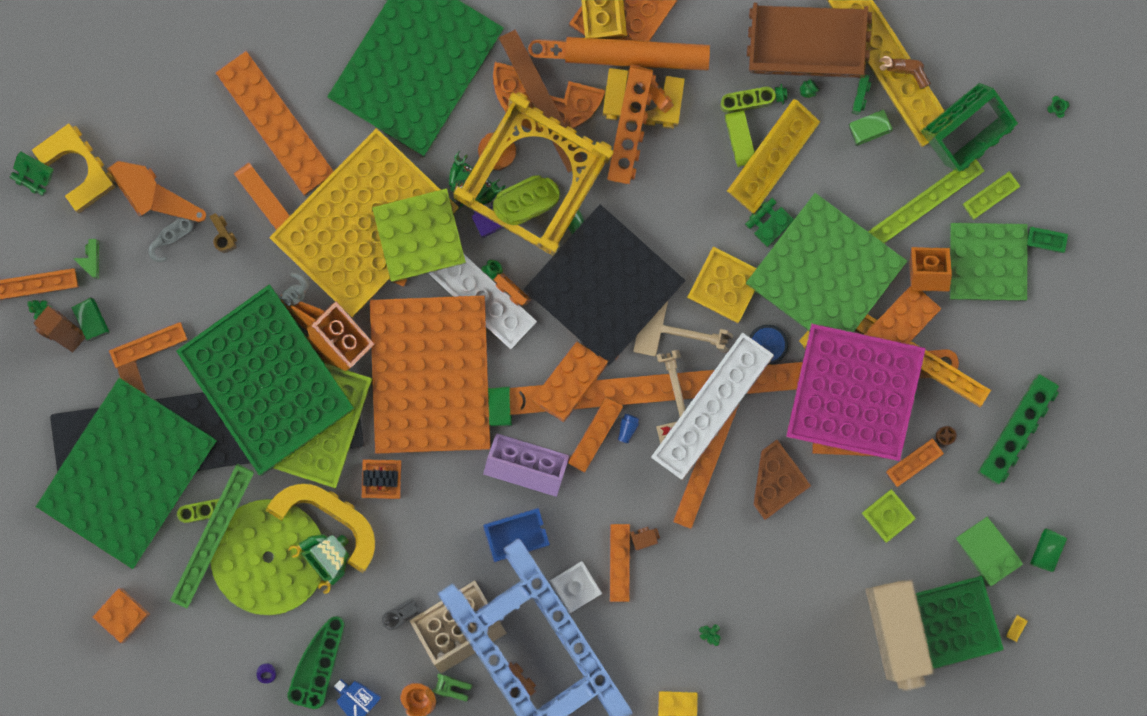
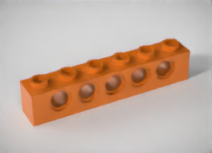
(616, 171)

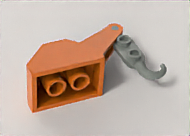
(145, 195)
(330, 331)

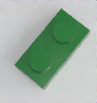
(859, 102)
(1047, 239)

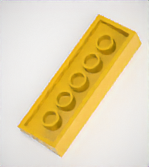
(604, 18)

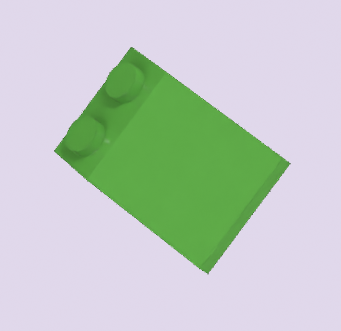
(989, 551)

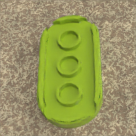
(526, 200)

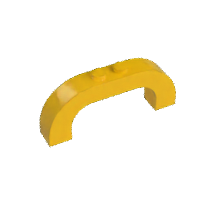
(340, 511)

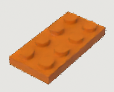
(905, 317)
(570, 381)

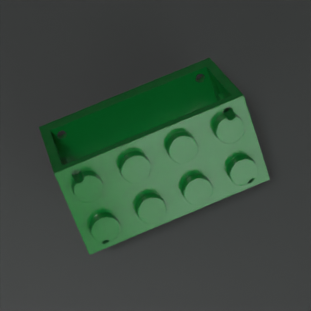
(959, 113)

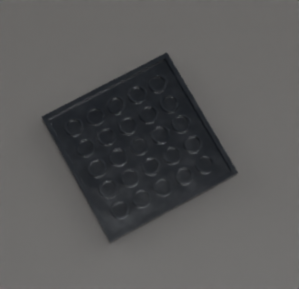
(604, 284)

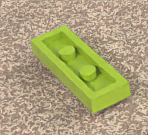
(991, 195)

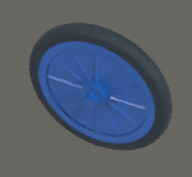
(771, 339)

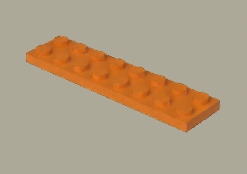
(275, 123)

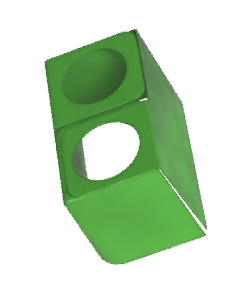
(870, 127)

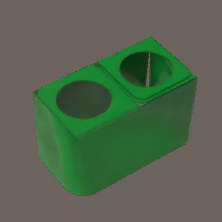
(90, 319)
(499, 406)
(1048, 550)

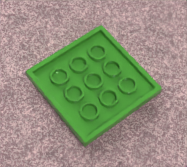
(988, 261)

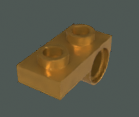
(220, 223)

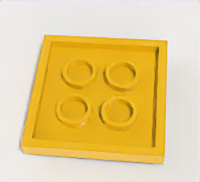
(723, 285)

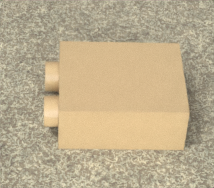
(900, 633)

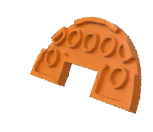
(575, 108)

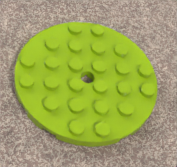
(245, 575)

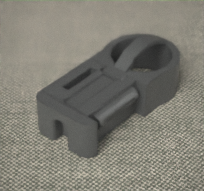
(403, 612)

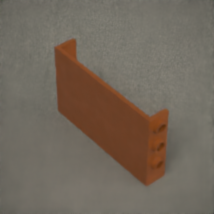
(809, 41)

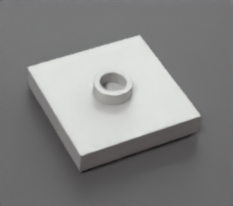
(575, 587)

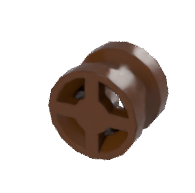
(949, 435)

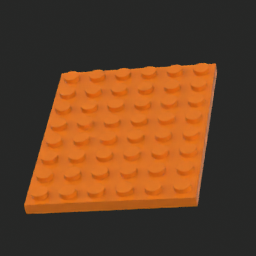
(430, 374)

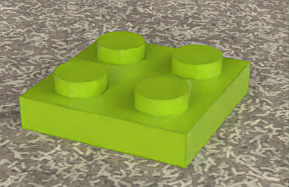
(888, 515)

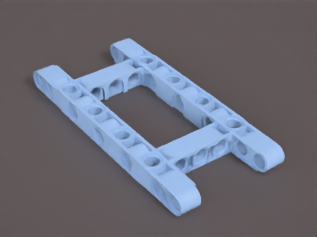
(565, 629)

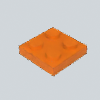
(504, 284)

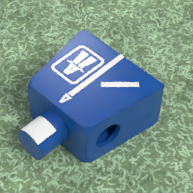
(356, 698)

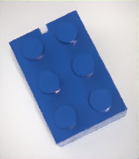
(520, 526)

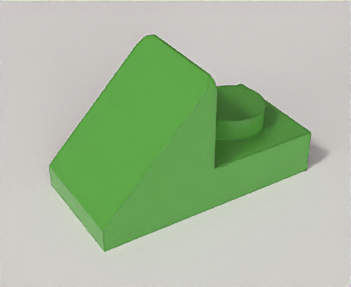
(90, 264)

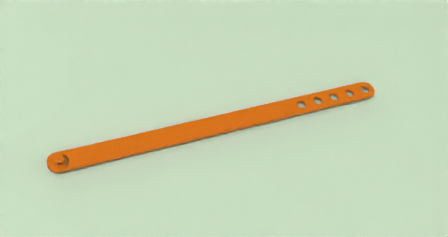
(659, 387)

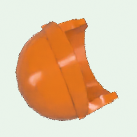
(418, 699)

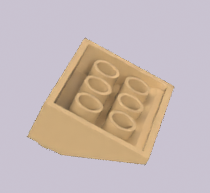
(442, 635)

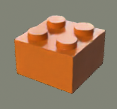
(930, 269)
(121, 615)

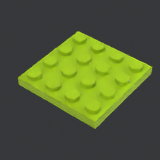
(419, 235)

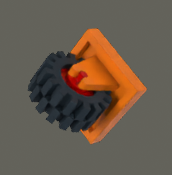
(381, 479)

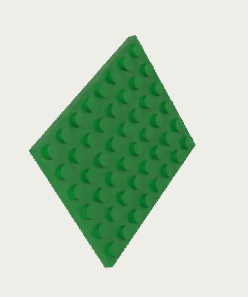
(415, 67)
(265, 380)
(126, 473)

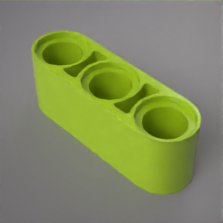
(755, 94)
(739, 137)
(196, 511)

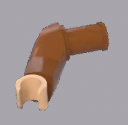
(907, 66)

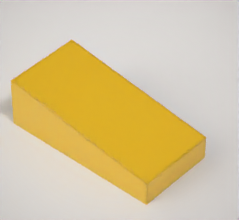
(1016, 628)

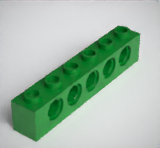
(1039, 385)

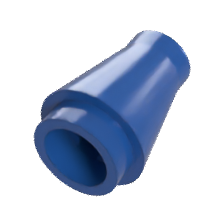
(628, 427)

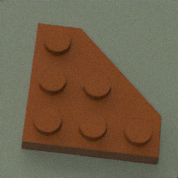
(777, 480)

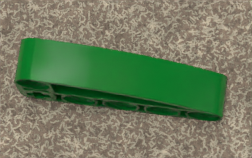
(310, 666)

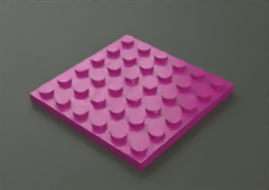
(855, 392)

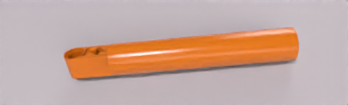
(626, 53)

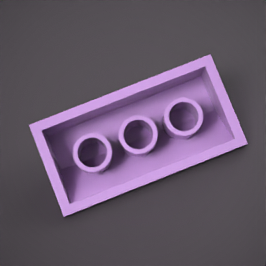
(526, 464)

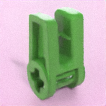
(450, 681)

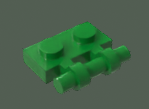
(34, 170)
(773, 226)

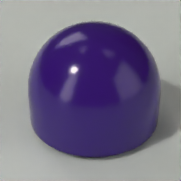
(266, 668)

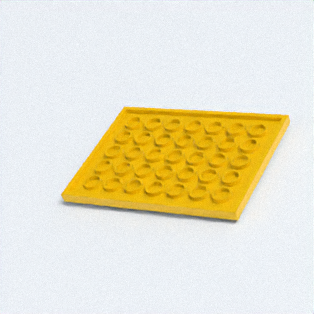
(335, 227)

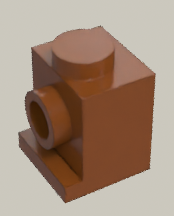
(645, 538)

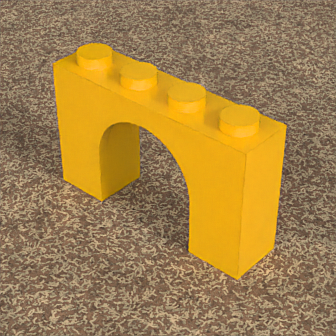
(615, 94)
(68, 141)

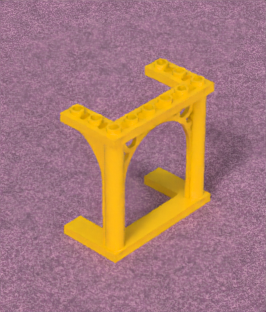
(518, 111)

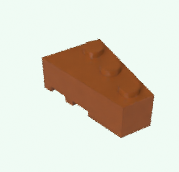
(59, 328)

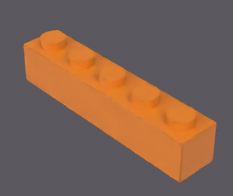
(659, 97)

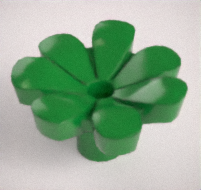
(36, 307)
(710, 634)

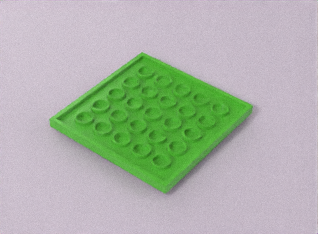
(826, 269)

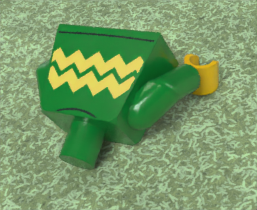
(326, 557)

